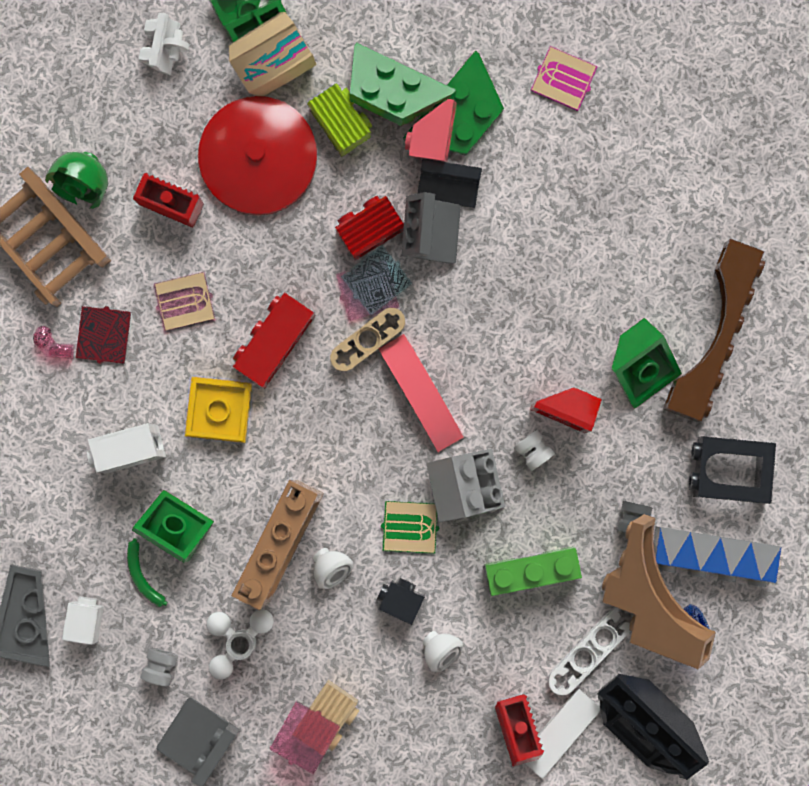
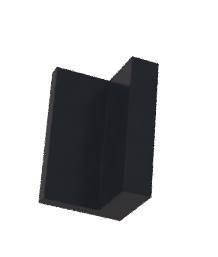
(450, 182)

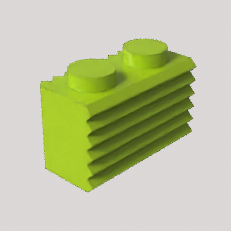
(339, 119)

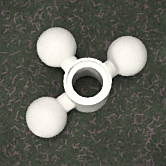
(220, 625)

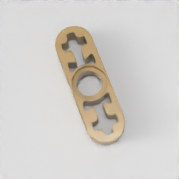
(354, 359)

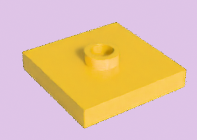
(218, 409)

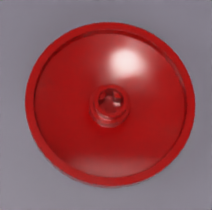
(257, 155)

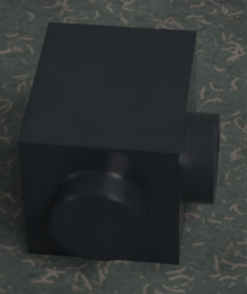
(400, 600)

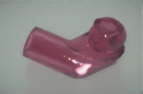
(48, 346)

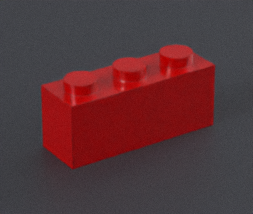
(273, 339)

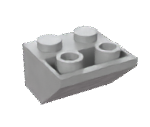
(465, 485)

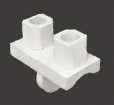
(165, 46)

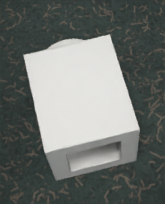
(83, 621)

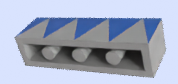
(716, 554)

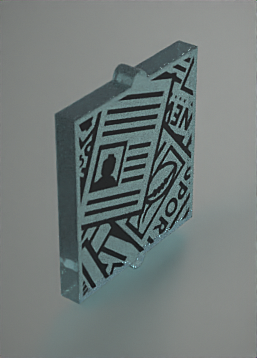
(376, 280)

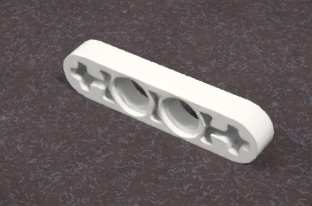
(589, 644)

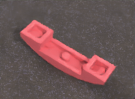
(421, 392)

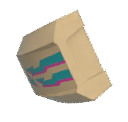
(270, 55)

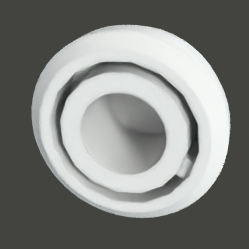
(331, 568)
(441, 650)

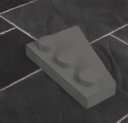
(24, 617)

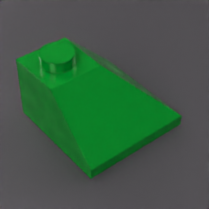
(643, 362)

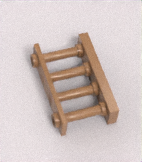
(71, 232)

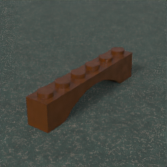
(735, 275)

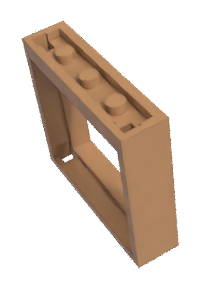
(277, 544)

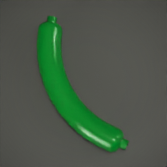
(138, 577)

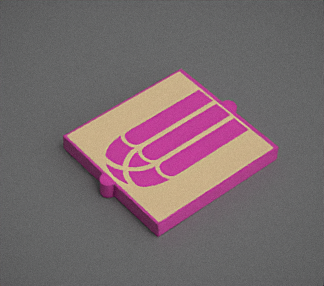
(564, 78)

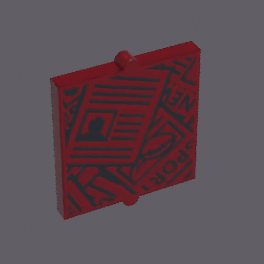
(103, 334)

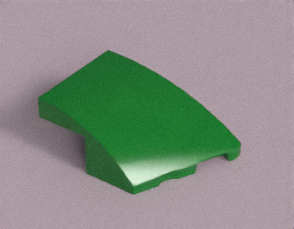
(243, 16)

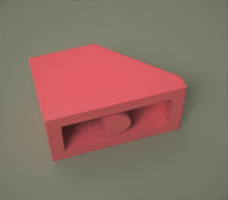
(433, 133)

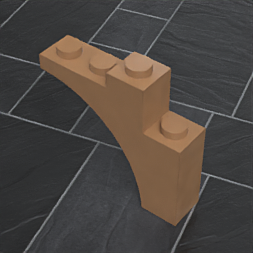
(658, 619)

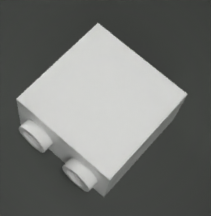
(125, 448)

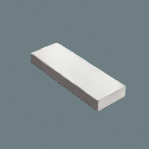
(564, 730)

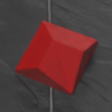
(571, 408)

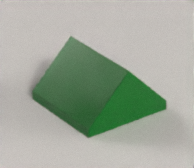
(173, 526)

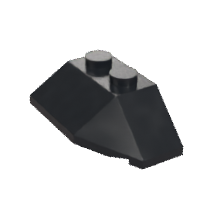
(651, 726)

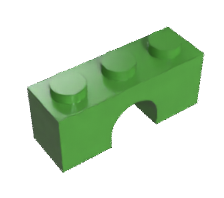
(533, 571)

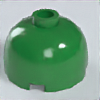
(75, 174)

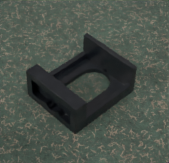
(764, 473)

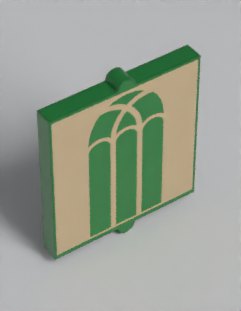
(410, 527)

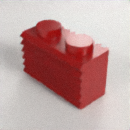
(168, 200)
(369, 227)
(519, 730)

